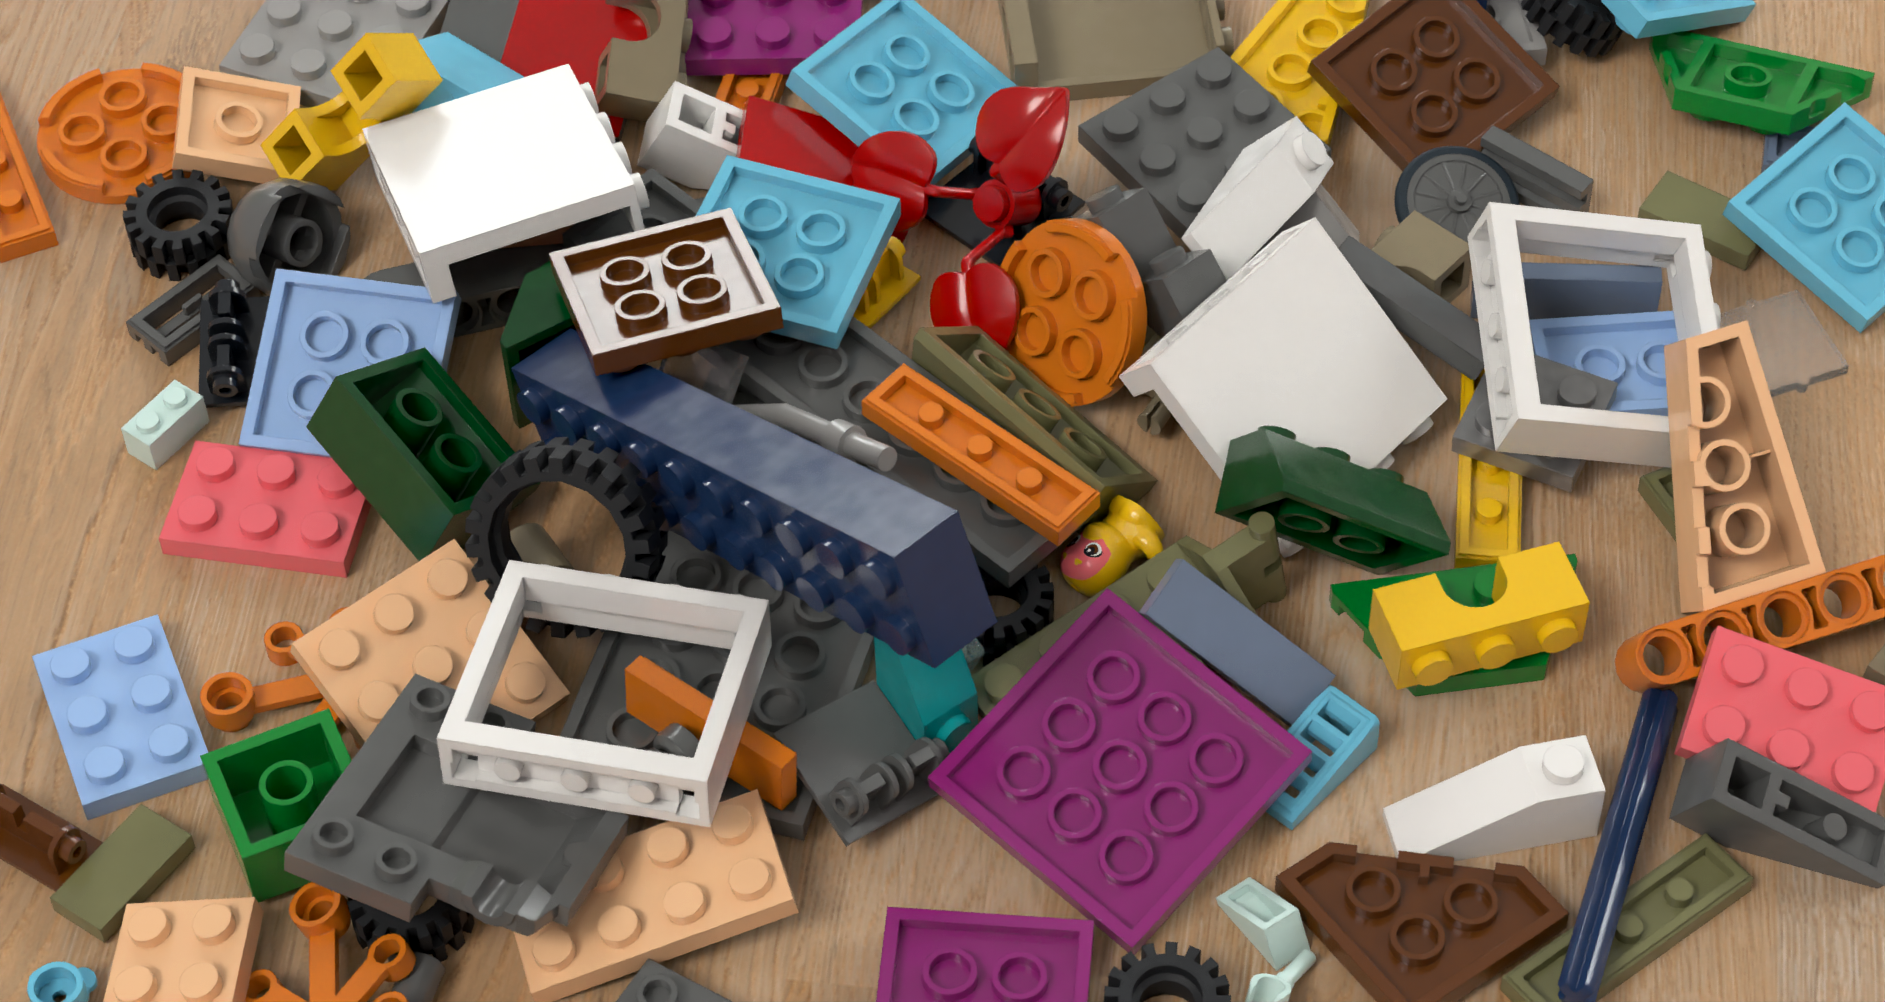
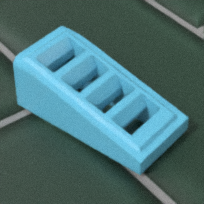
(1343, 729)

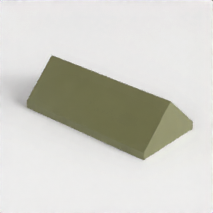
(1030, 410)

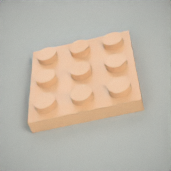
(424, 627)

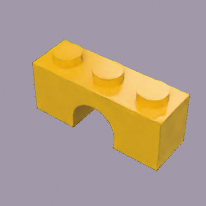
(379, 82)
(1433, 637)

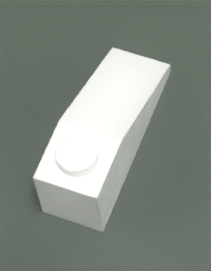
(690, 136)
(1259, 195)
(1504, 805)

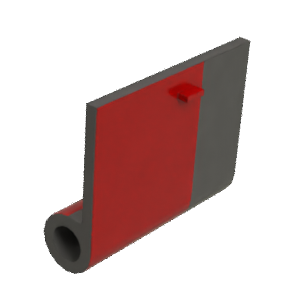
(545, 34)

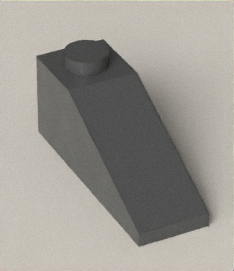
(1778, 815)

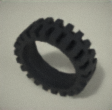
(584, 470)

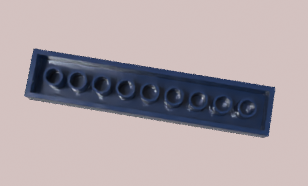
(772, 501)

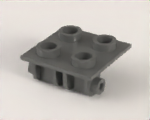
(862, 762)

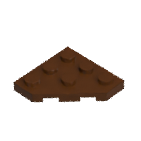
(1418, 921)

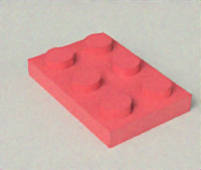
(265, 510)
(1791, 713)

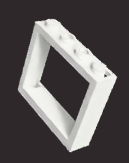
(1516, 412)
(591, 771)

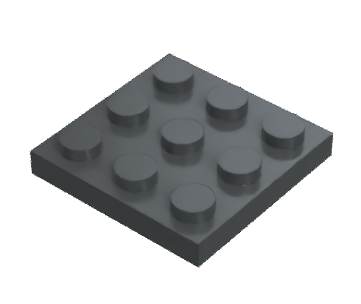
(1184, 133)

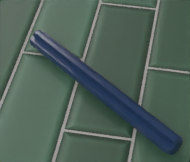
(1618, 847)

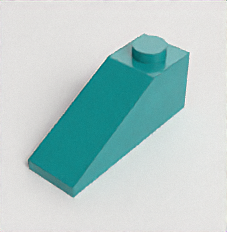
(929, 699)

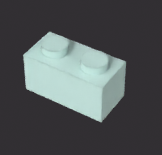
(165, 424)

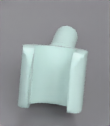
(1279, 987)

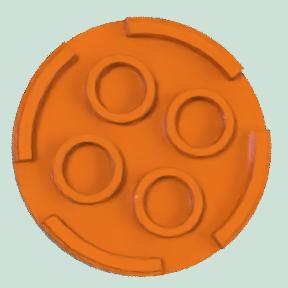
(110, 132)
(1077, 308)

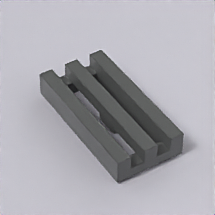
(1536, 175)
(182, 331)

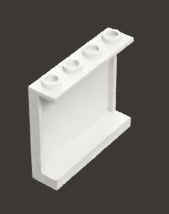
(500, 170)
(1293, 349)

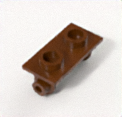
(40, 840)

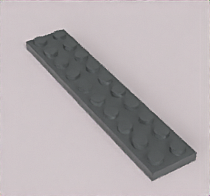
(832, 387)

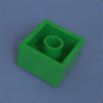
(270, 791)

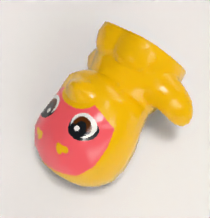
(1109, 547)

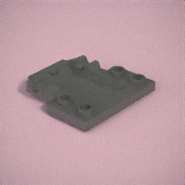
(402, 834)

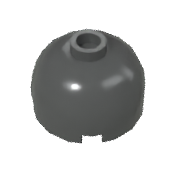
(287, 228)

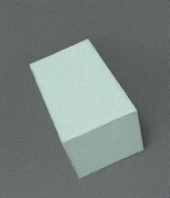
(1266, 921)

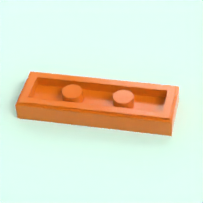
(664, 699)

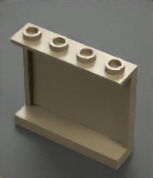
(1108, 44)

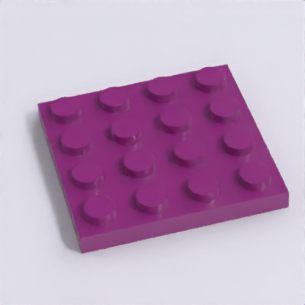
(1120, 770)

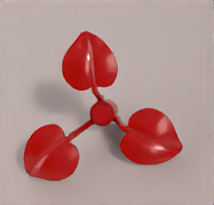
(1023, 137)

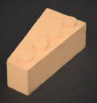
(1732, 475)

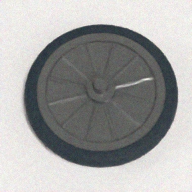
(1452, 187)

